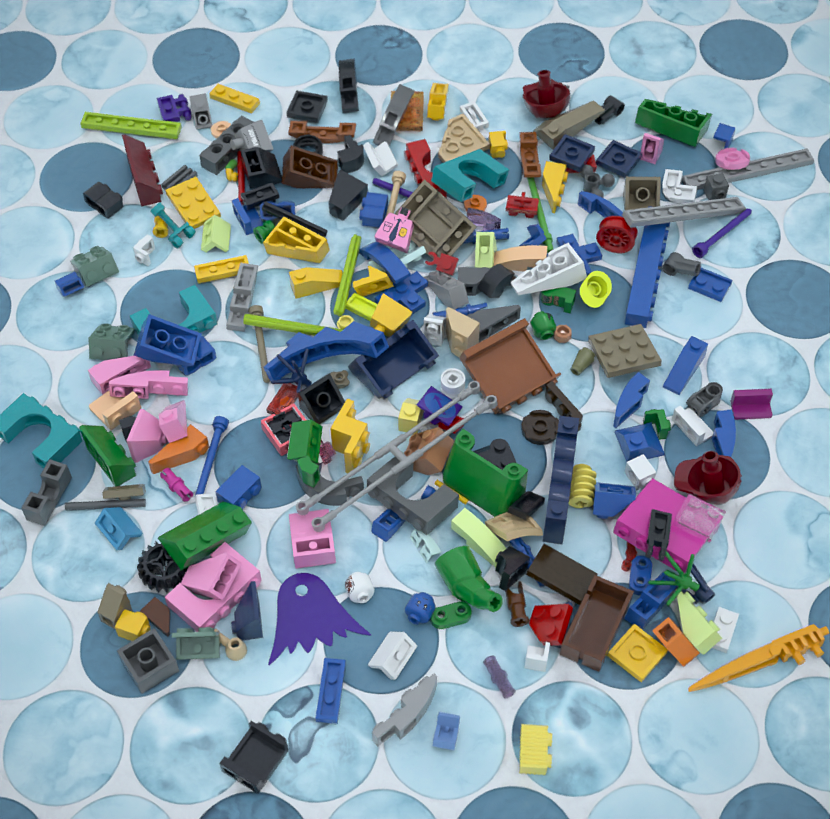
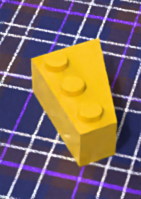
(296, 242)

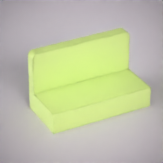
(216, 233)

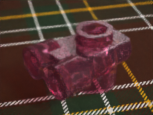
(326, 452)

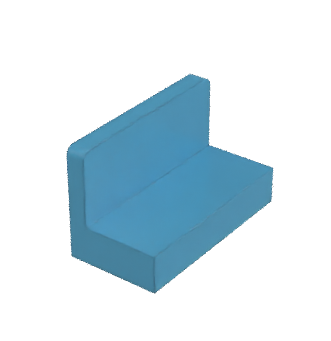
(117, 527)

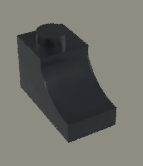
(511, 566)

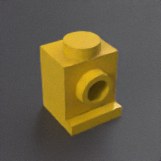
(498, 144)

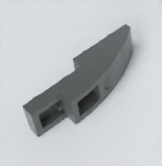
(393, 115)

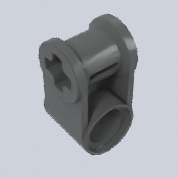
(703, 400)

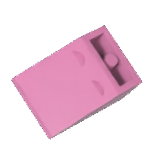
(309, 546)

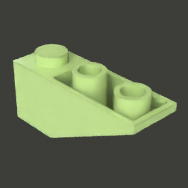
(695, 625)

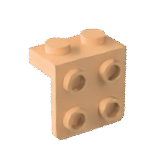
(112, 409)

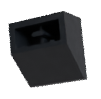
(260, 167)

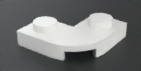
(674, 190)

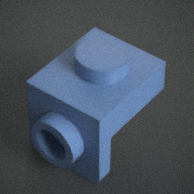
(446, 731)

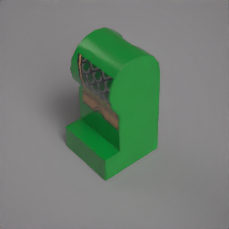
(559, 297)

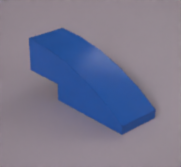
(631, 398)
(724, 432)
(650, 602)

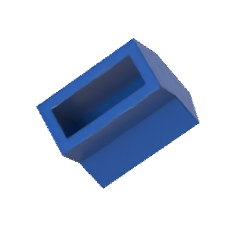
(69, 284)

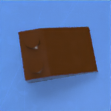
(308, 169)

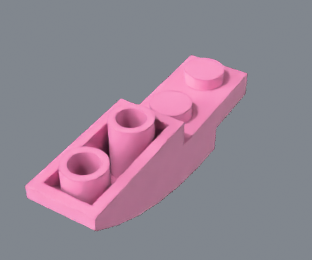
(148, 382)

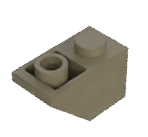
(112, 604)

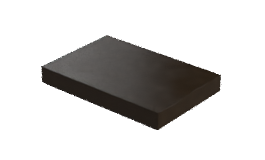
(561, 574)

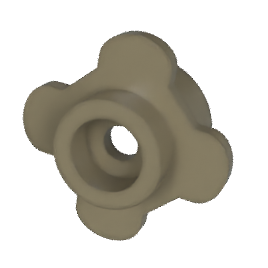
(343, 382)

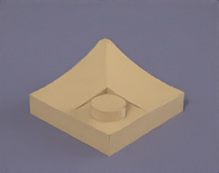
(511, 527)

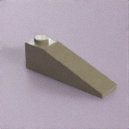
(568, 123)

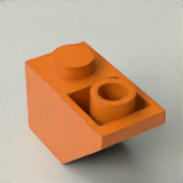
(676, 641)

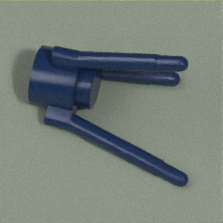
(704, 592)

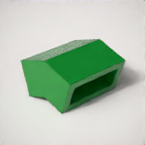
(308, 471)

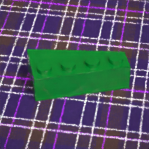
(673, 122)

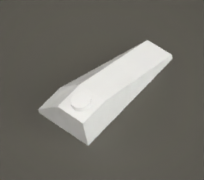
(558, 270)

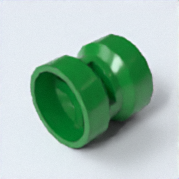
(262, 232)

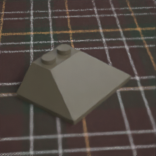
(436, 221)

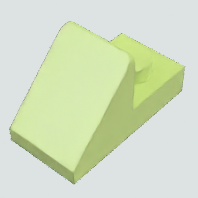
(485, 249)

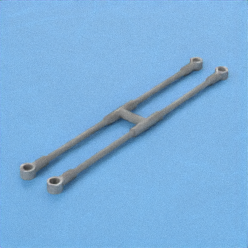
(490, 403)

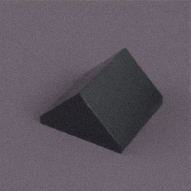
(321, 399)

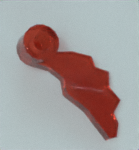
(630, 554)

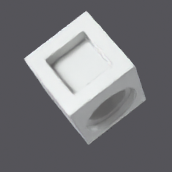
(639, 471)

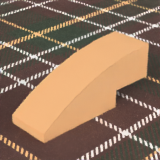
(520, 257)

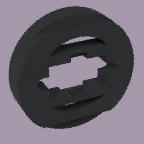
(312, 140)

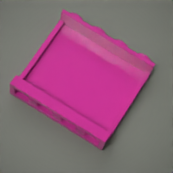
(635, 520)

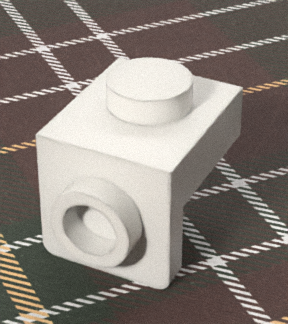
(143, 249)

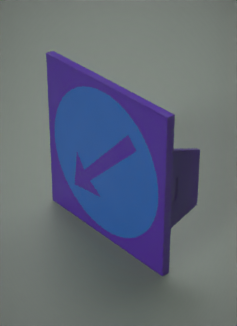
(433, 401)

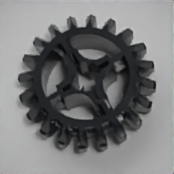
(154, 562)

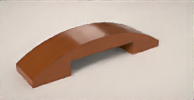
(325, 134)
(529, 154)

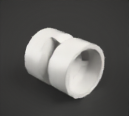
(452, 382)

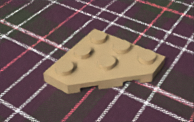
(461, 139)

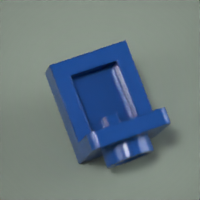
(537, 236)

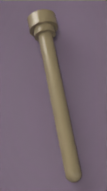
(258, 310)

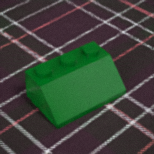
(108, 454)

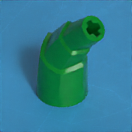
(465, 579)

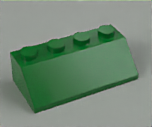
(205, 533)

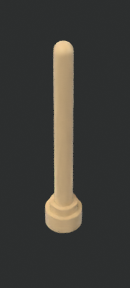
(398, 179)

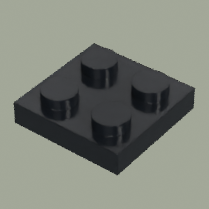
(307, 106)

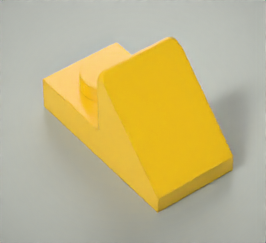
(374, 283)

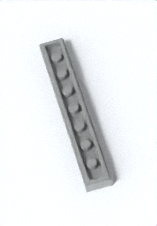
(755, 168)
(683, 211)

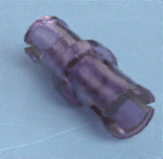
(499, 677)

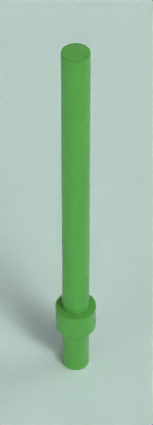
(540, 214)

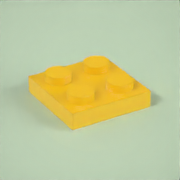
(637, 653)

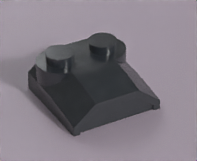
(497, 453)

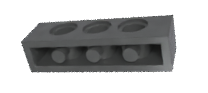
(219, 152)

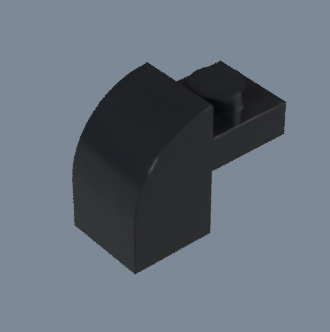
(351, 157)
(496, 280)

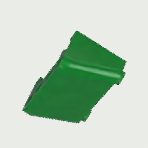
(482, 481)

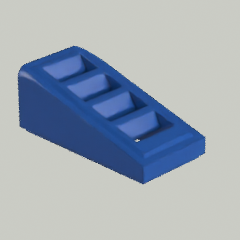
(384, 530)

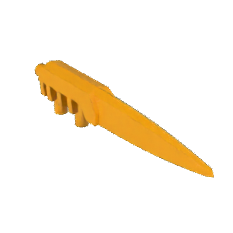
(787, 646)

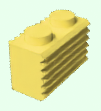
(534, 749)

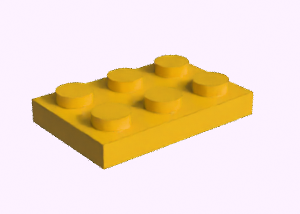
(192, 202)

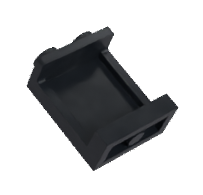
(255, 757)

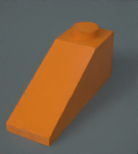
(180, 451)

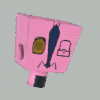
(396, 231)

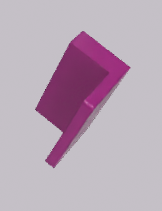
(751, 404)

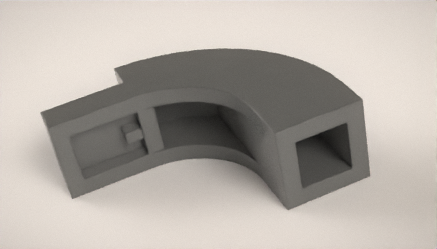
(338, 495)

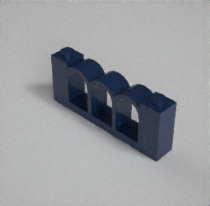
(561, 480)

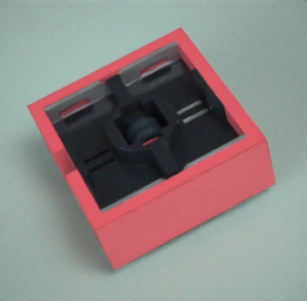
(279, 427)

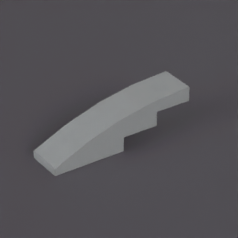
(242, 296)

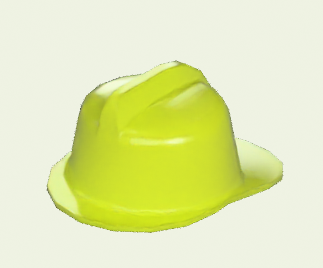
(595, 289)

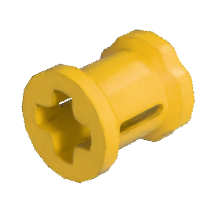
(160, 229)

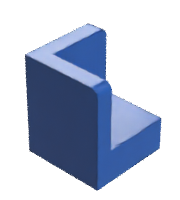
(724, 133)

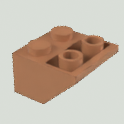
(434, 458)

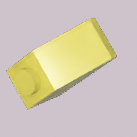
(409, 415)

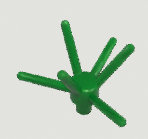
(683, 580)

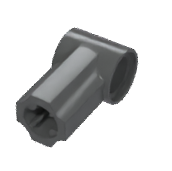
(678, 264)

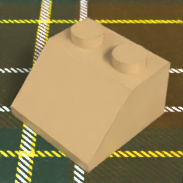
(461, 331)

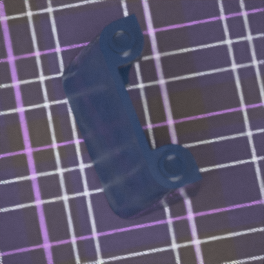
(405, 356)

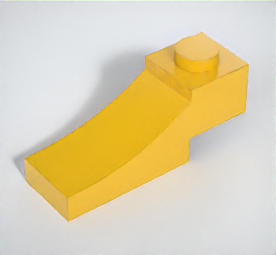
(437, 101)

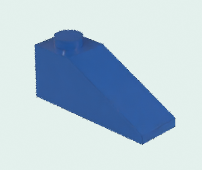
(686, 365)

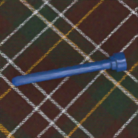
(219, 425)

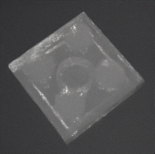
(699, 518)

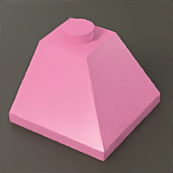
(145, 437)

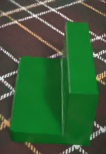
(305, 440)

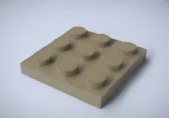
(624, 350)

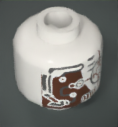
(359, 587)

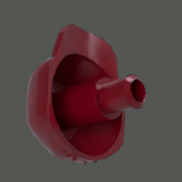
(546, 96)
(709, 478)

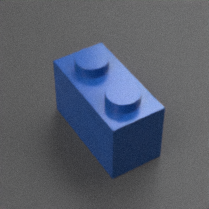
(239, 487)

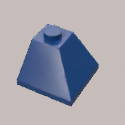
(639, 441)
(611, 499)

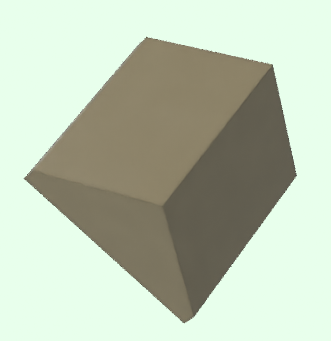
(641, 192)

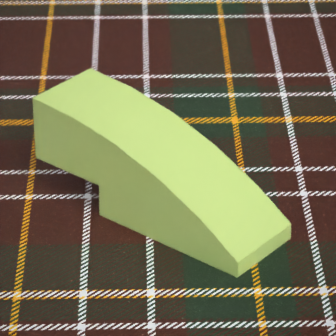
(477, 535)

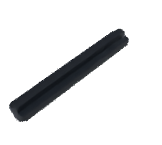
(280, 213)

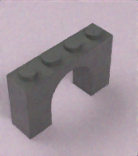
(423, 513)

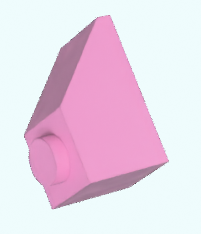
(651, 148)

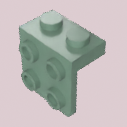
(95, 265)
(109, 342)
(197, 645)

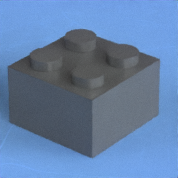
(148, 660)

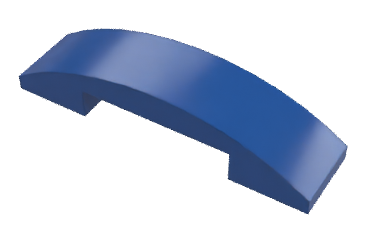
(592, 202)
(387, 260)

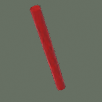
(241, 177)

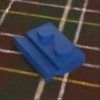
(710, 284)

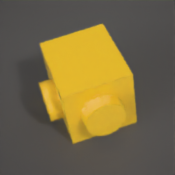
(132, 625)

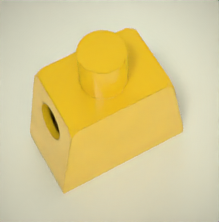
(389, 316)

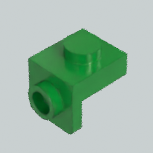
(659, 419)

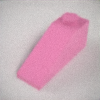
(110, 369)
(173, 421)

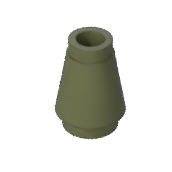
(583, 359)

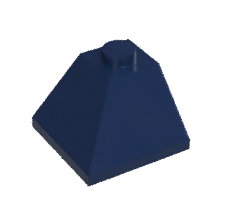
(248, 615)

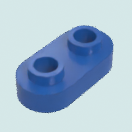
(640, 573)

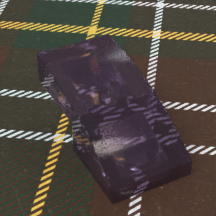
(484, 219)

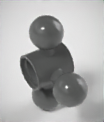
(592, 181)

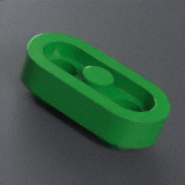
(452, 616)

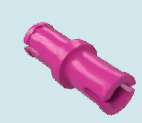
(176, 484)

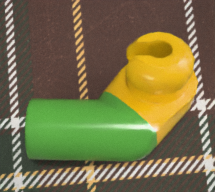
(229, 168)

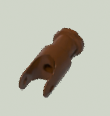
(516, 604)

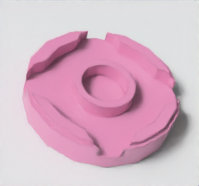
(732, 159)

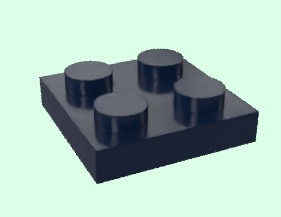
(572, 152)
(618, 158)

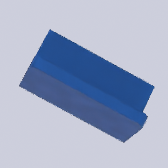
(248, 219)

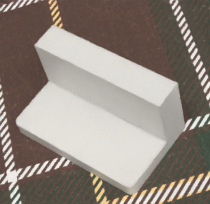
(381, 157)
(692, 425)
(393, 654)

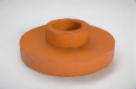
(476, 202)

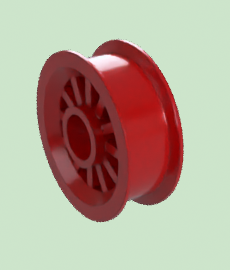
(616, 235)

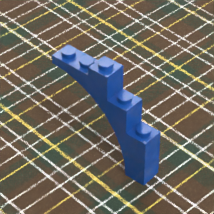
(328, 342)

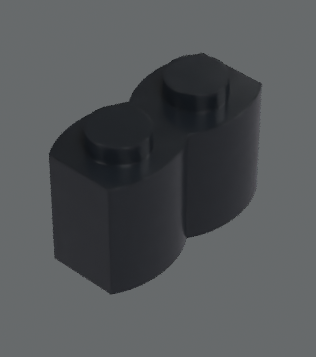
(103, 199)

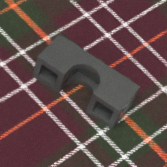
(40, 506)

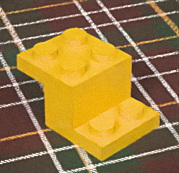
(350, 436)

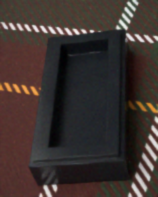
(526, 505)

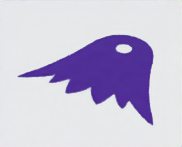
(309, 616)

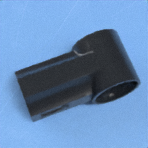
(612, 107)

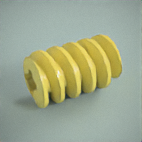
(582, 486)

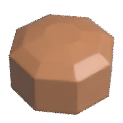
(562, 333)

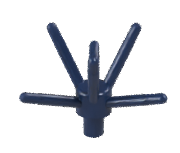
(298, 376)

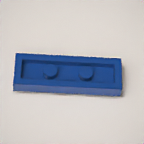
(330, 690)

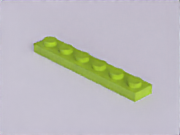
(131, 125)

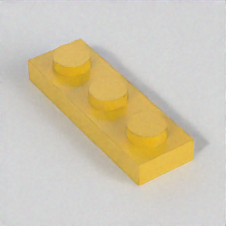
(234, 98)
(219, 269)

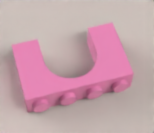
(206, 613)

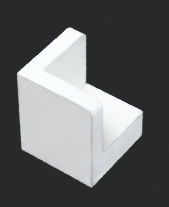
(537, 658)

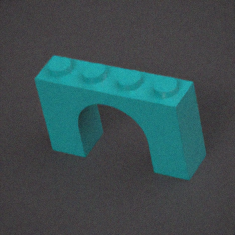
(478, 163)
(200, 313)
(27, 412)

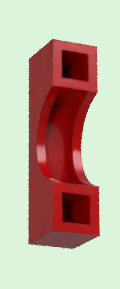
(419, 156)

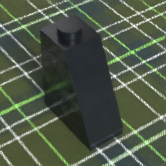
(346, 195)

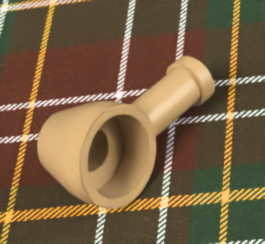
(233, 653)

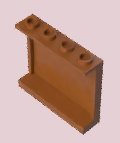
(509, 366)

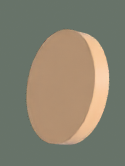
(218, 127)

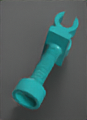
(158, 210)

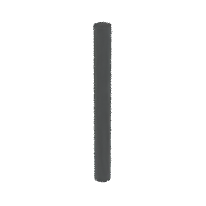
(105, 504)

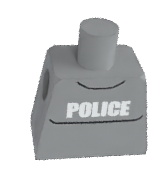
(252, 136)

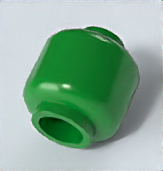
(543, 325)

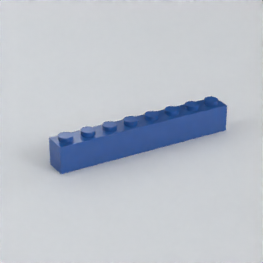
(646, 274)

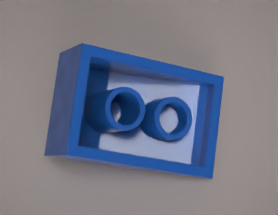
(167, 342)

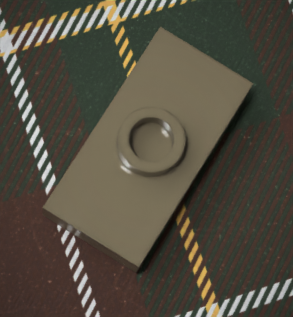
(124, 492)

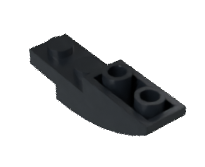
(348, 85)

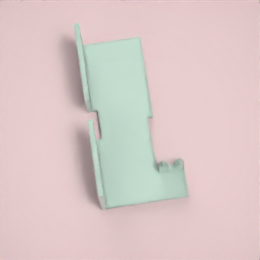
(429, 543)

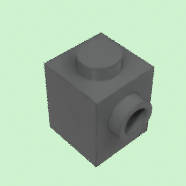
(716, 187)

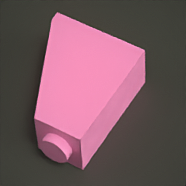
(212, 576)

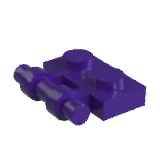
(169, 110)

